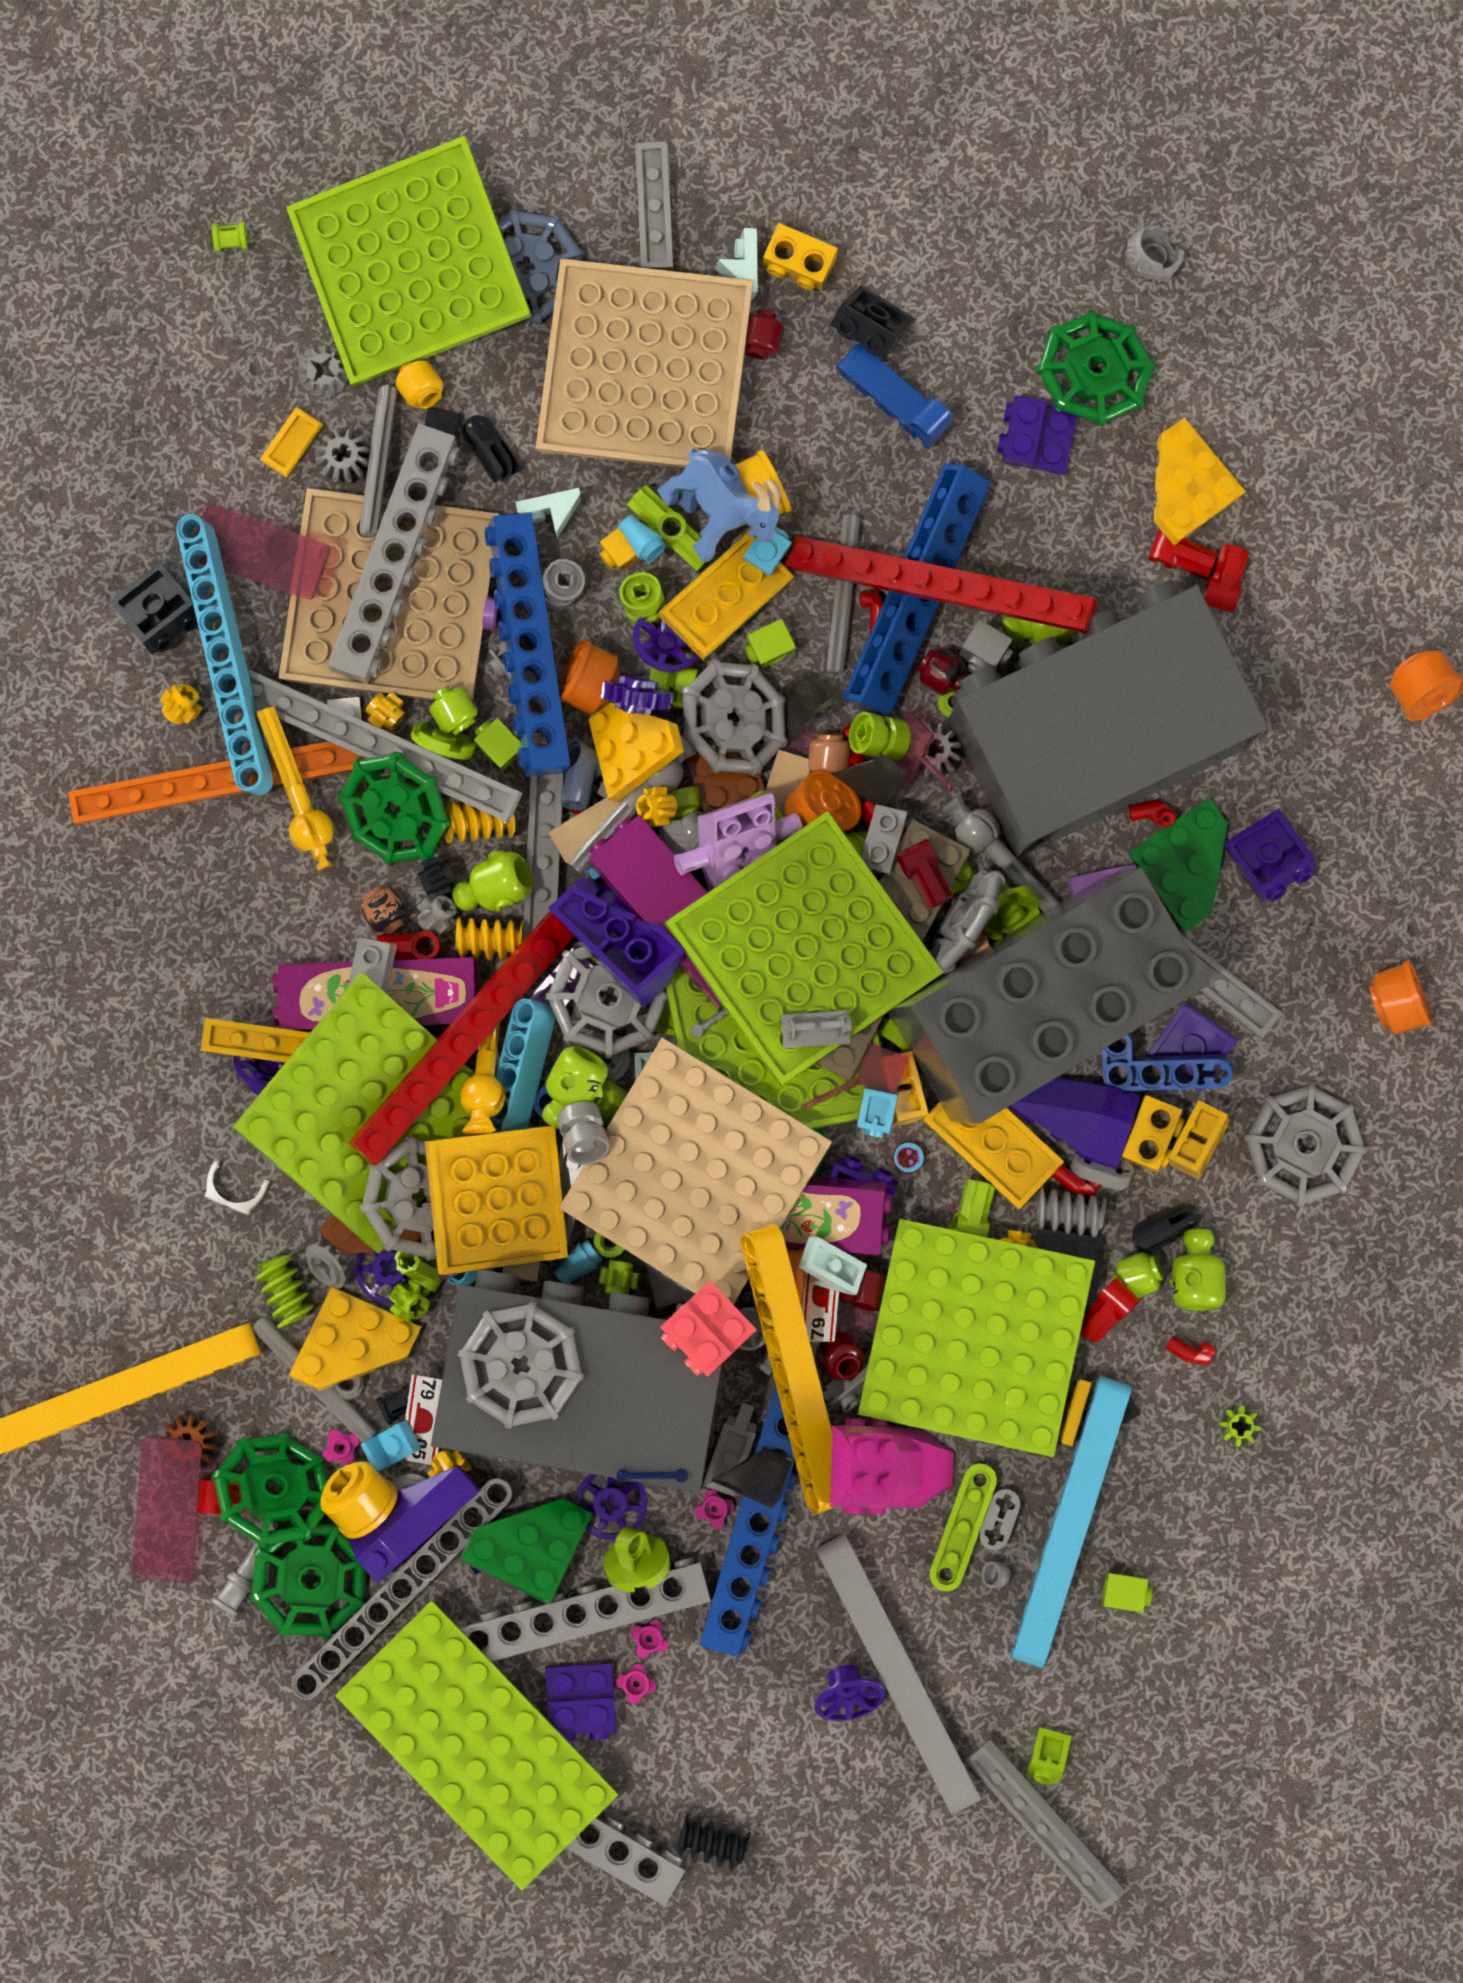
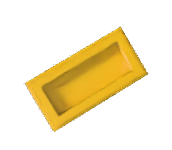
(291, 442)
(1074, 1412)

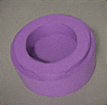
(491, 615)

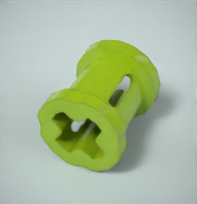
(229, 236)

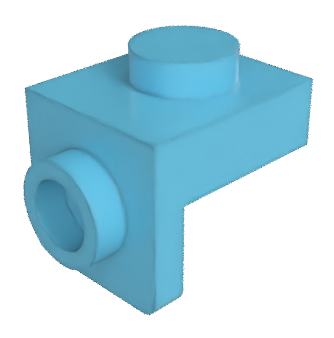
(767, 555)

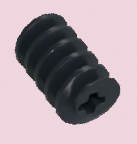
(712, 1843)

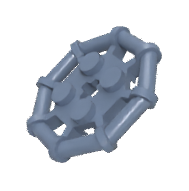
(540, 254)

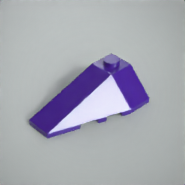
(631, 950)
(1084, 1116)
(414, 1518)

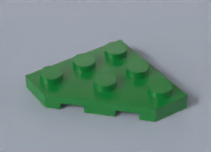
(1185, 863)
(529, 1547)

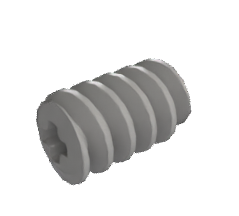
(1070, 1212)

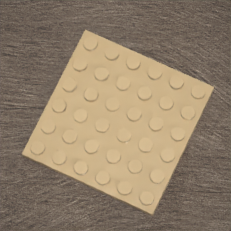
(643, 363)
(440, 623)
(694, 1171)

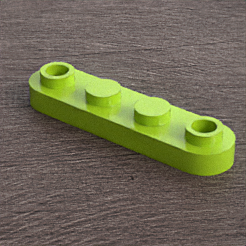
(962, 1527)

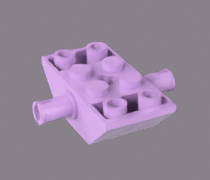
(736, 838)

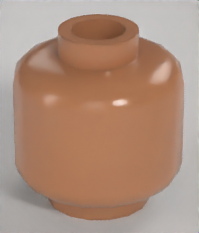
(829, 752)

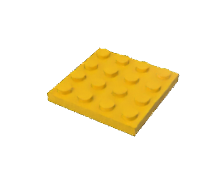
(496, 1199)

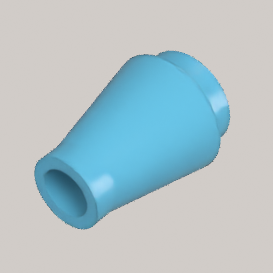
(642, 539)
(580, 1262)

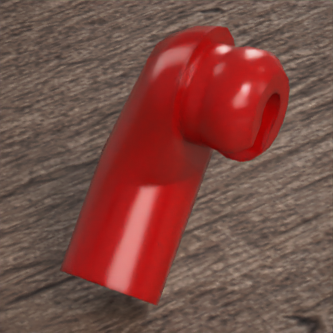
(874, 601)
(1074, 1182)
(1188, 1354)

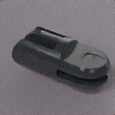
(489, 448)
(1158, 1232)

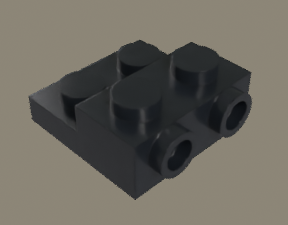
(871, 322)
(156, 609)
(1077, 1246)

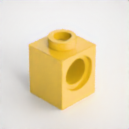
(617, 551)

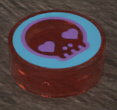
(908, 1157)

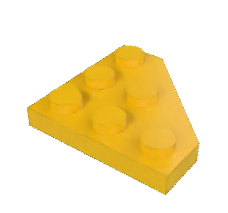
(1189, 482)
(631, 748)
(351, 1341)

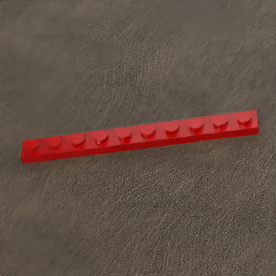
(941, 584)
(460, 1039)

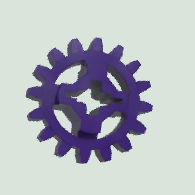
(636, 695)

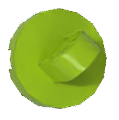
(443, 743)
(1015, 909)
(636, 1560)

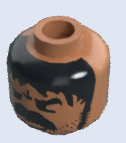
(384, 910)

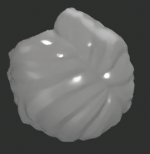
(1152, 255)
(681, 834)

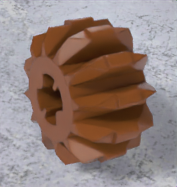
(196, 1433)

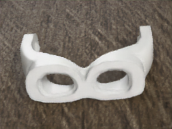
(244, 1207)

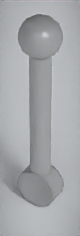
(697, 1029)

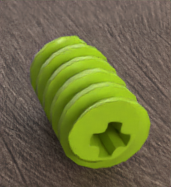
(284, 1290)

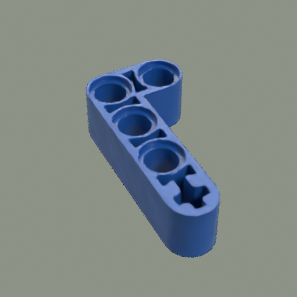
(894, 396)
(1167, 1065)

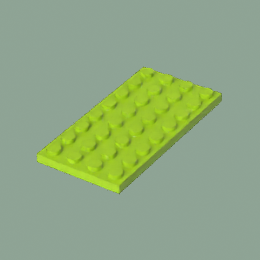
(477, 1745)

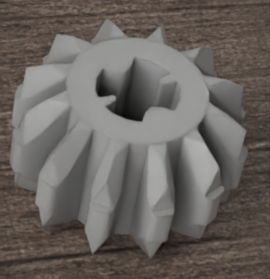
(348, 465)
(946, 747)

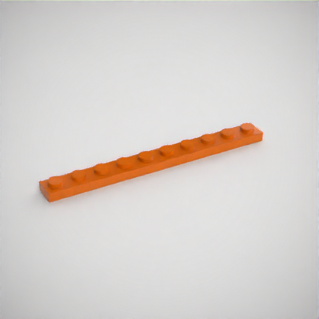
(197, 784)

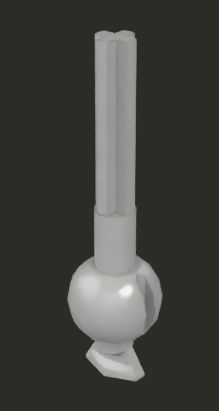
(668, 776)
(979, 833)

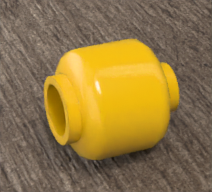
(419, 384)

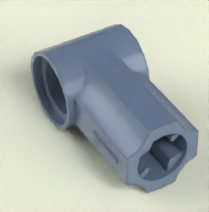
(580, 776)

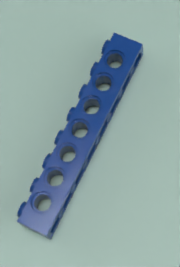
(520, 533)
(905, 618)
(715, 1634)

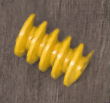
(472, 820)
(487, 939)

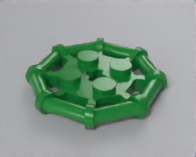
(1090, 384)
(379, 816)
(263, 1504)
(294, 1591)

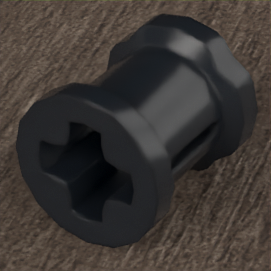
(394, 1405)

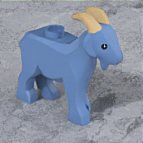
(723, 498)

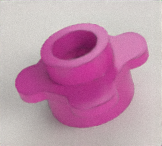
(332, 1451)
(715, 1518)
(657, 1643)
(636, 1674)

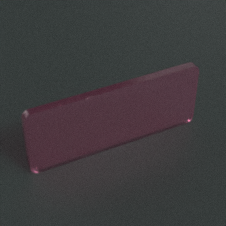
(267, 553)
(167, 1509)

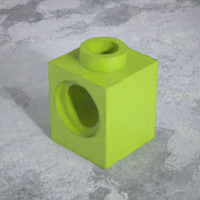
(769, 644)
(497, 743)
(1126, 1592)

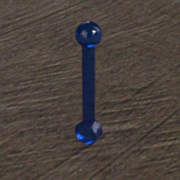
(680, 1475)

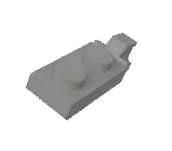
(732, 1446)

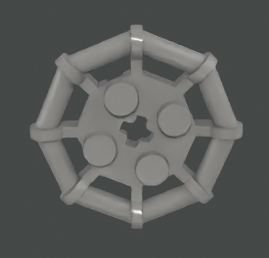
(749, 711)
(966, 919)
(597, 1014)
(1288, 1152)
(399, 1200)
(540, 1361)

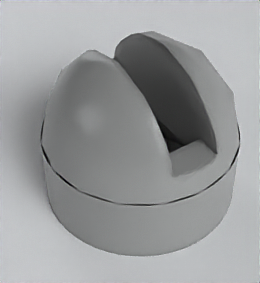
(995, 1575)

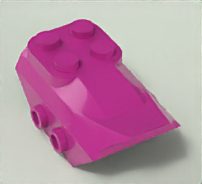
(886, 1467)

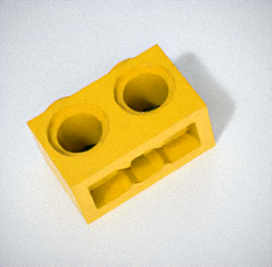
(804, 250)
(911, 1101)
(1143, 1130)
(1198, 1139)

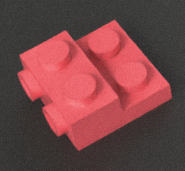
(707, 1330)

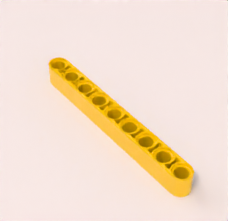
(791, 1361)
(127, 1387)

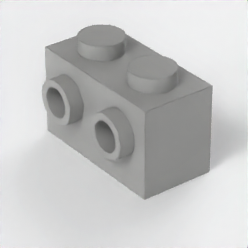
(986, 648)

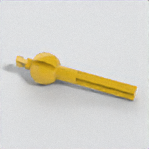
(309, 828)
(483, 1094)

